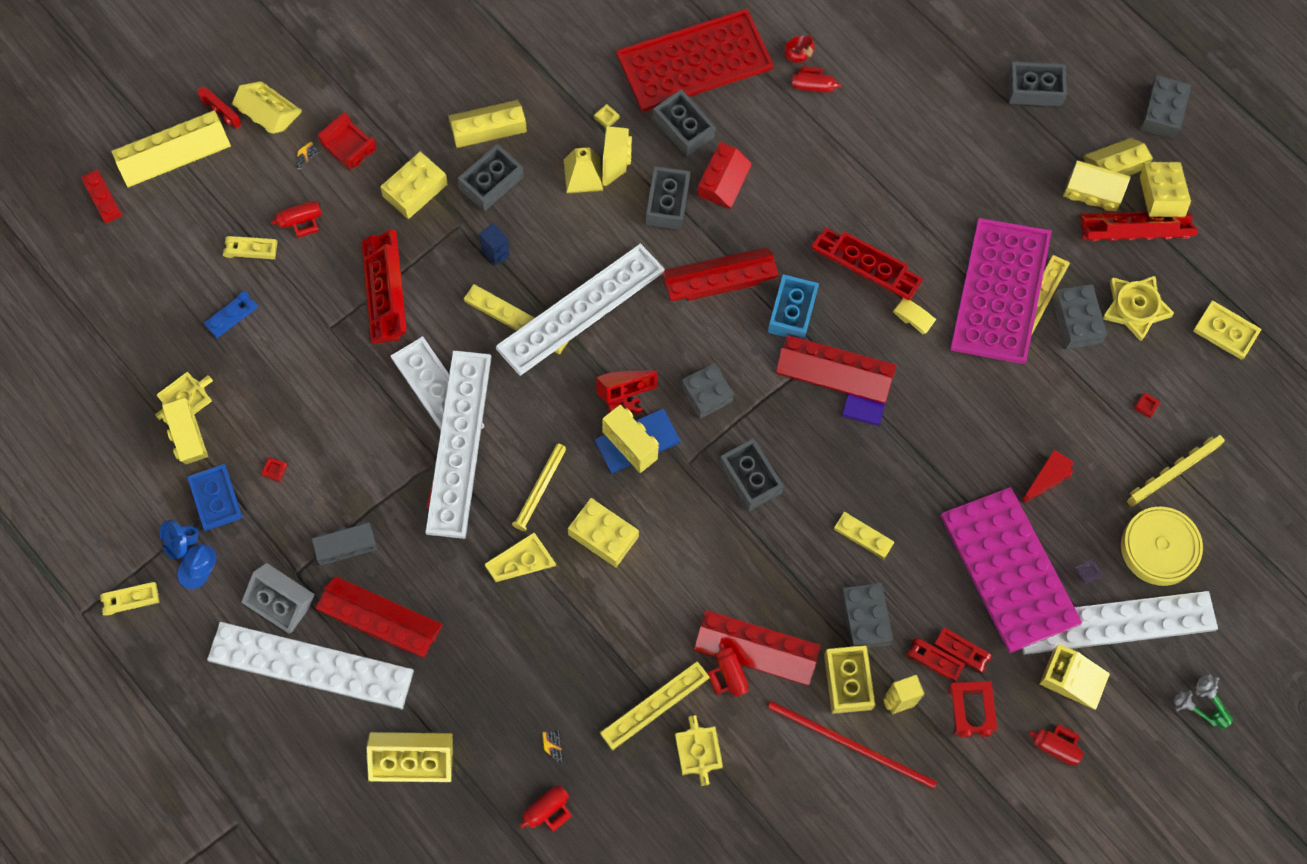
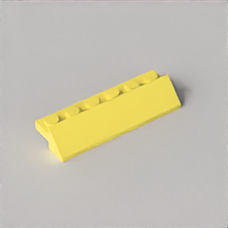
(171, 148)

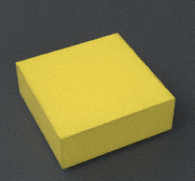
(606, 116)

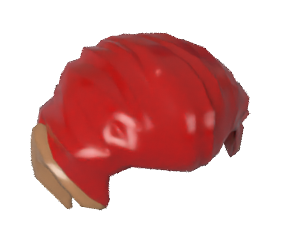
(799, 48)

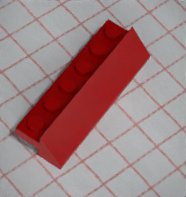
(1134, 226)
(868, 262)
(720, 275)
(384, 287)
(836, 369)
(378, 617)
(759, 647)

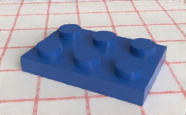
(215, 497)

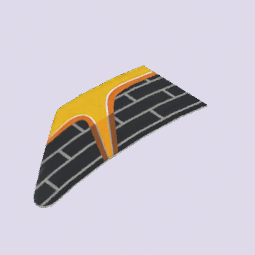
(306, 154)
(552, 745)

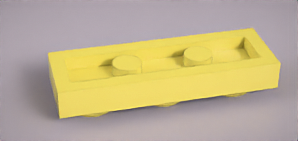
(864, 535)

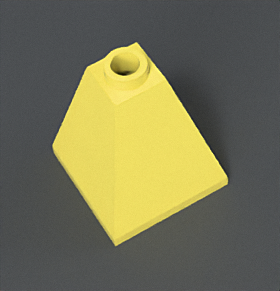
(583, 171)

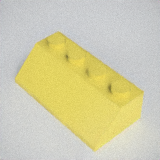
(487, 123)
(410, 757)

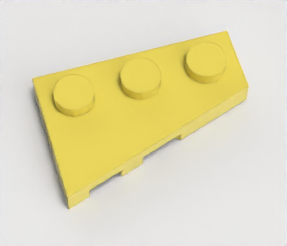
(520, 559)

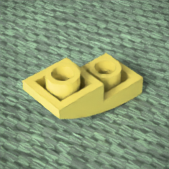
(915, 315)

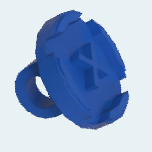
(176, 538)

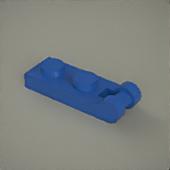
(230, 314)

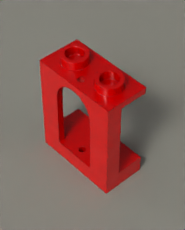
(962, 727)

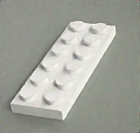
(425, 376)

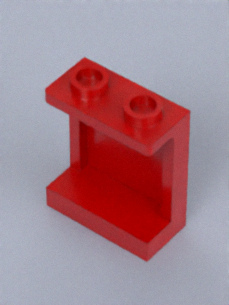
(346, 142)

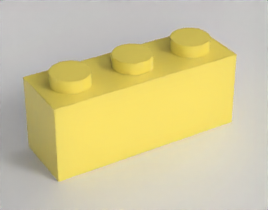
(903, 695)

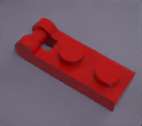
(228, 116)
(962, 650)
(935, 659)

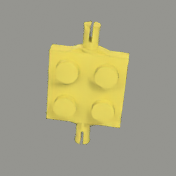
(187, 388)
(698, 750)

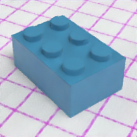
(793, 307)

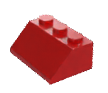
(724, 176)

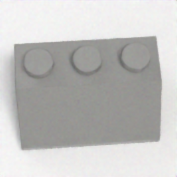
(277, 597)

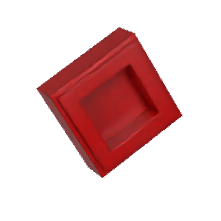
(1147, 405)
(274, 469)

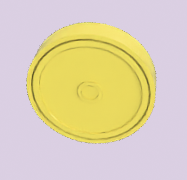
(1161, 546)

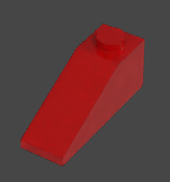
(625, 384)
(1051, 474)

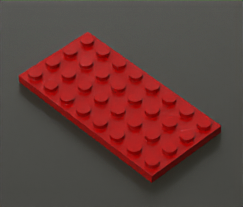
(695, 59)

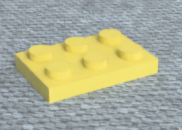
(1227, 330)

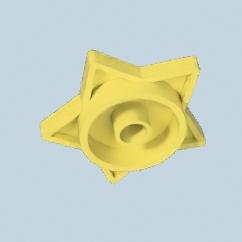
(1136, 305)

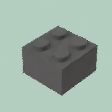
(707, 390)

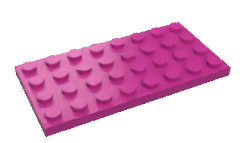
(1001, 291)
(1010, 570)

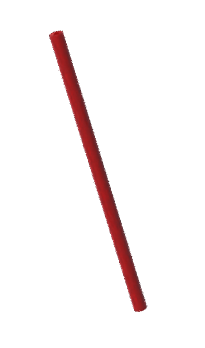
(852, 745)

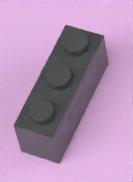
(344, 543)

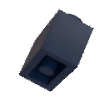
(494, 244)

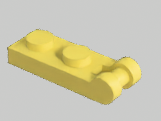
(250, 247)
(130, 598)

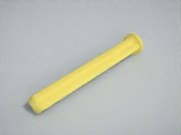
(539, 487)

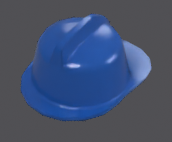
(196, 566)

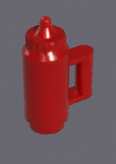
(813, 80)
(297, 215)
(731, 672)
(1057, 746)
(545, 807)

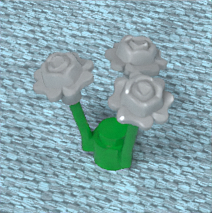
(1205, 686)

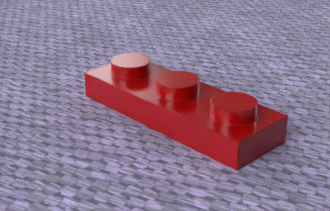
(101, 196)

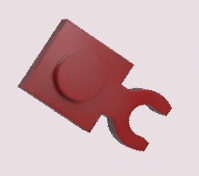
(630, 405)

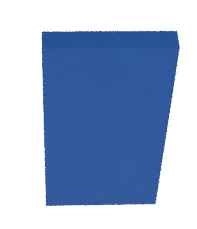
(656, 425)

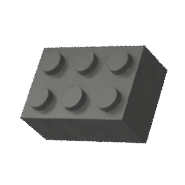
(1037, 84)
(1165, 107)
(684, 122)
(490, 177)
(667, 198)
(1079, 316)
(751, 474)
(866, 616)

